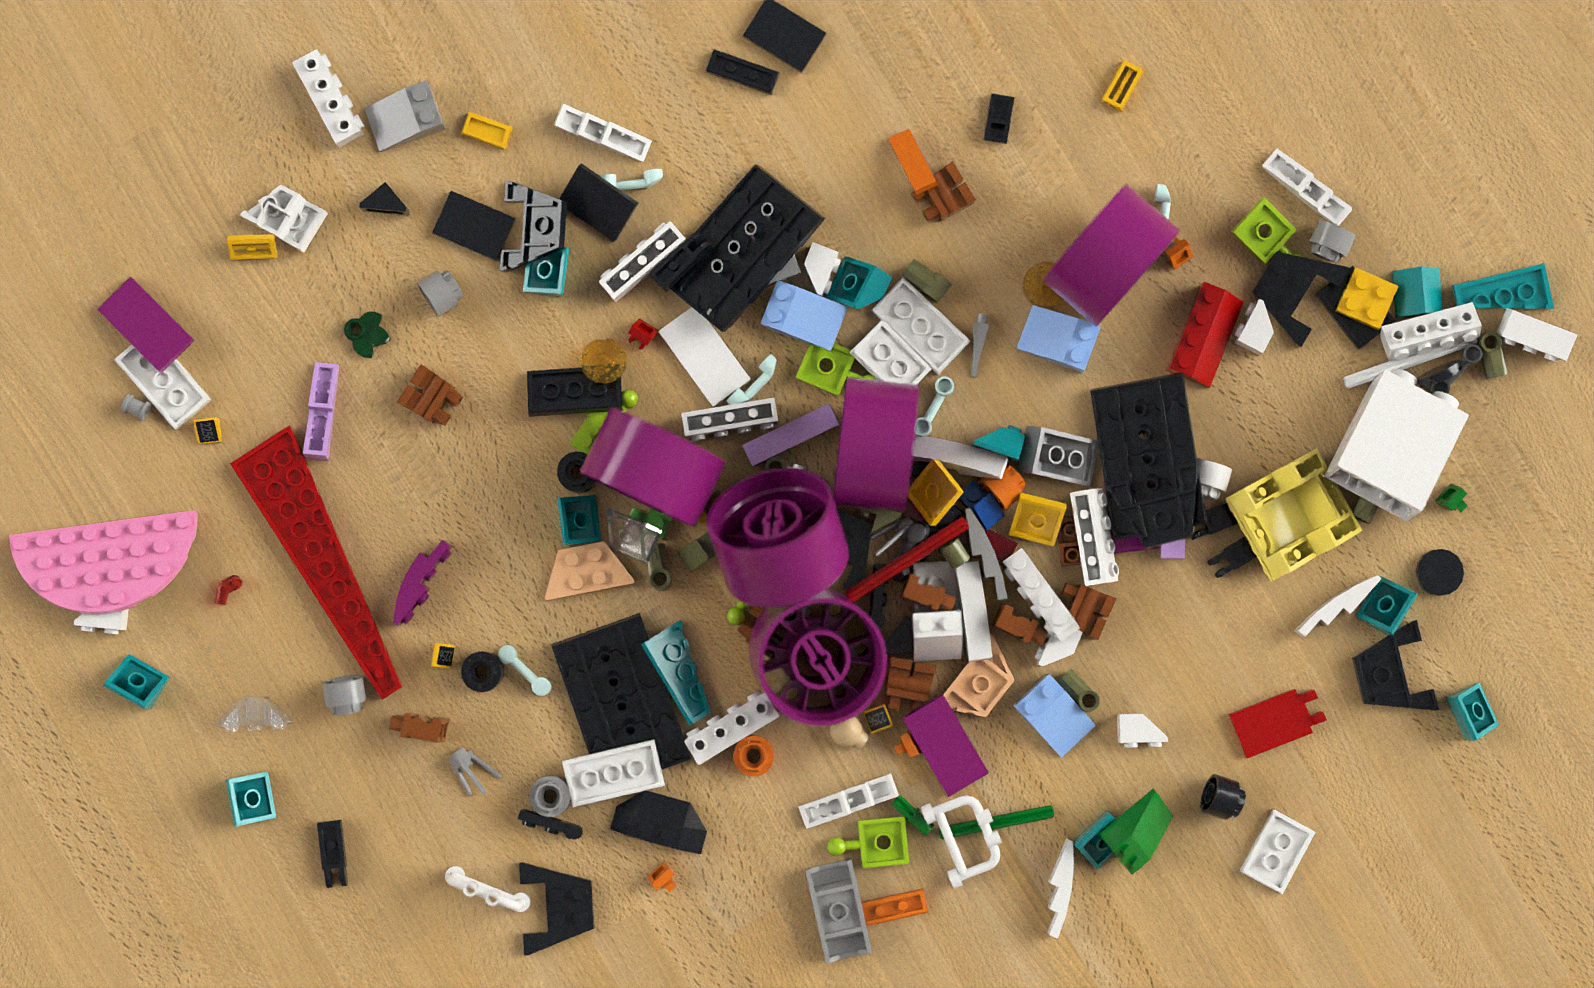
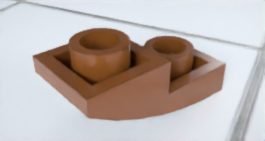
(1068, 543)

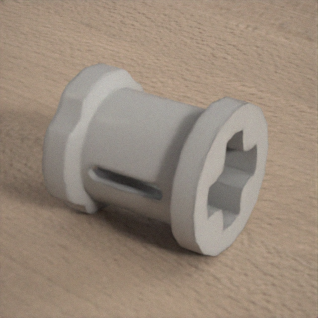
(135, 407)

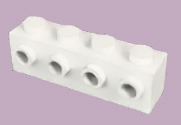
(327, 97)
(641, 262)
(1430, 332)
(730, 418)
(1094, 536)
(1041, 594)
(731, 728)

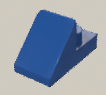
(982, 505)

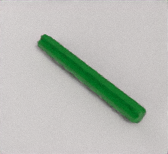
(1002, 821)

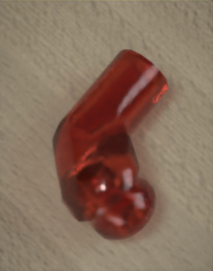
(227, 586)

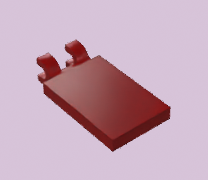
(1275, 721)

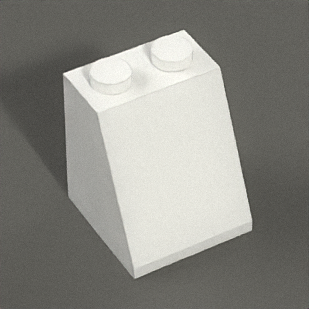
(937, 635)

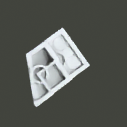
(287, 217)

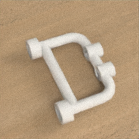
(991, 837)
(456, 877)

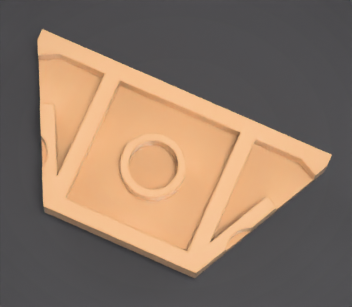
(586, 570)
(980, 684)

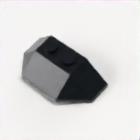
(660, 821)

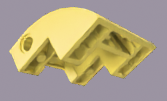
(1293, 515)

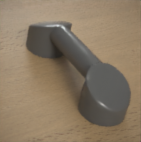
(1471, 355)
(916, 533)

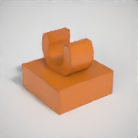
(1179, 253)
(908, 744)
(662, 877)

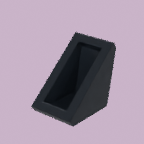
(384, 201)
(901, 638)

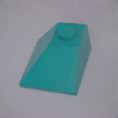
(858, 284)
(1003, 442)

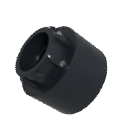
(564, 473)
(470, 676)
(1222, 797)

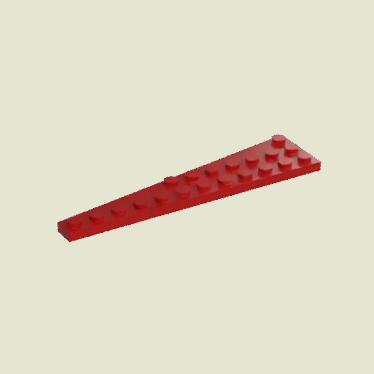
(294, 509)

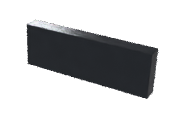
(742, 72)

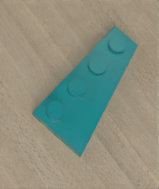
(1511, 289)
(674, 665)

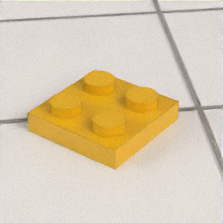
(1366, 298)
(934, 492)
(1037, 519)

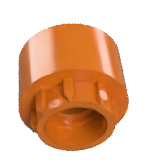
(1004, 490)
(753, 768)

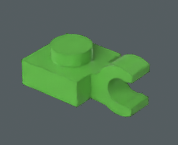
(653, 518)

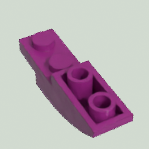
(413, 590)

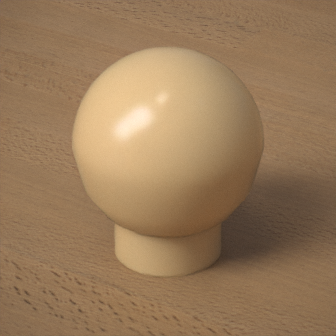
(849, 733)

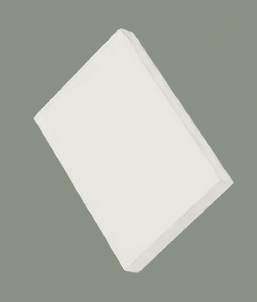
(889, 356)
(1277, 851)

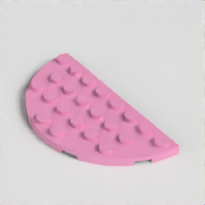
(106, 563)

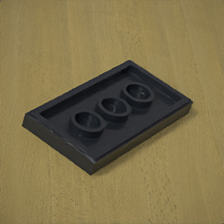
(570, 393)

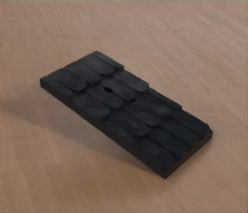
(751, 241)
(1149, 459)
(625, 709)

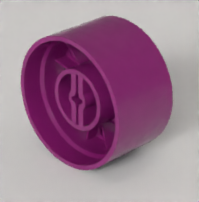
(1110, 255)
(876, 444)
(652, 466)
(778, 537)
(842, 706)

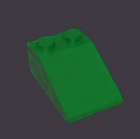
(1138, 831)

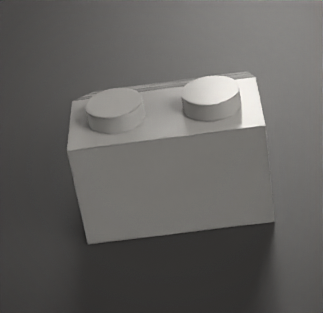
(405, 116)
(1058, 456)

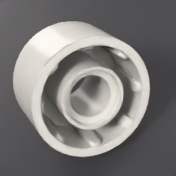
(1213, 478)

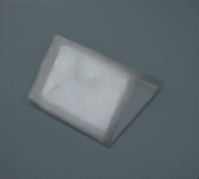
(631, 536)

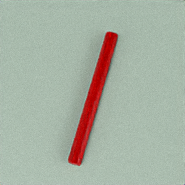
(907, 559)

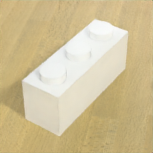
(1536, 335)

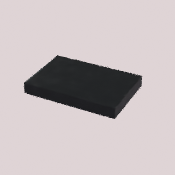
(784, 35)
(598, 202)
(473, 225)
(1356, 331)

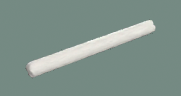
(1371, 373)

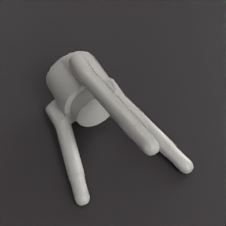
(901, 532)
(462, 761)

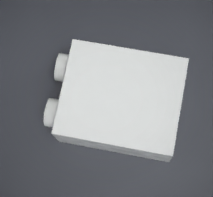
(1397, 444)

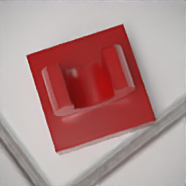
(642, 332)

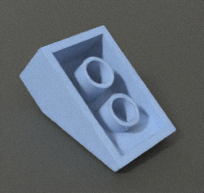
(803, 315)
(1058, 338)
(1054, 715)

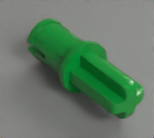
(912, 815)

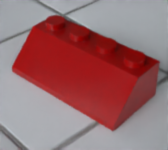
(1205, 334)

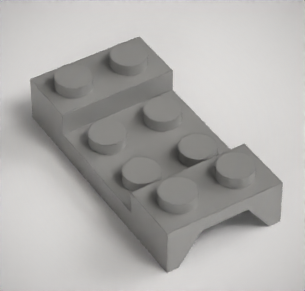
(838, 910)

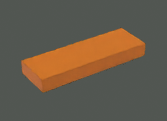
(912, 161)
(894, 907)

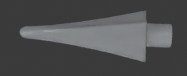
(980, 331)

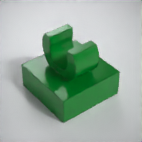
(1452, 498)

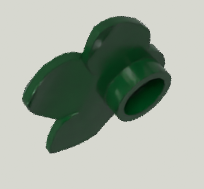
(370, 333)

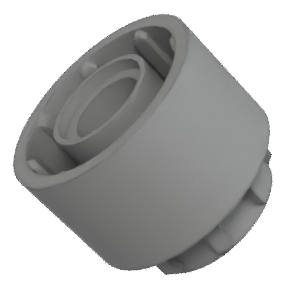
(1331, 241)
(440, 291)
(344, 694)
(538, 800)

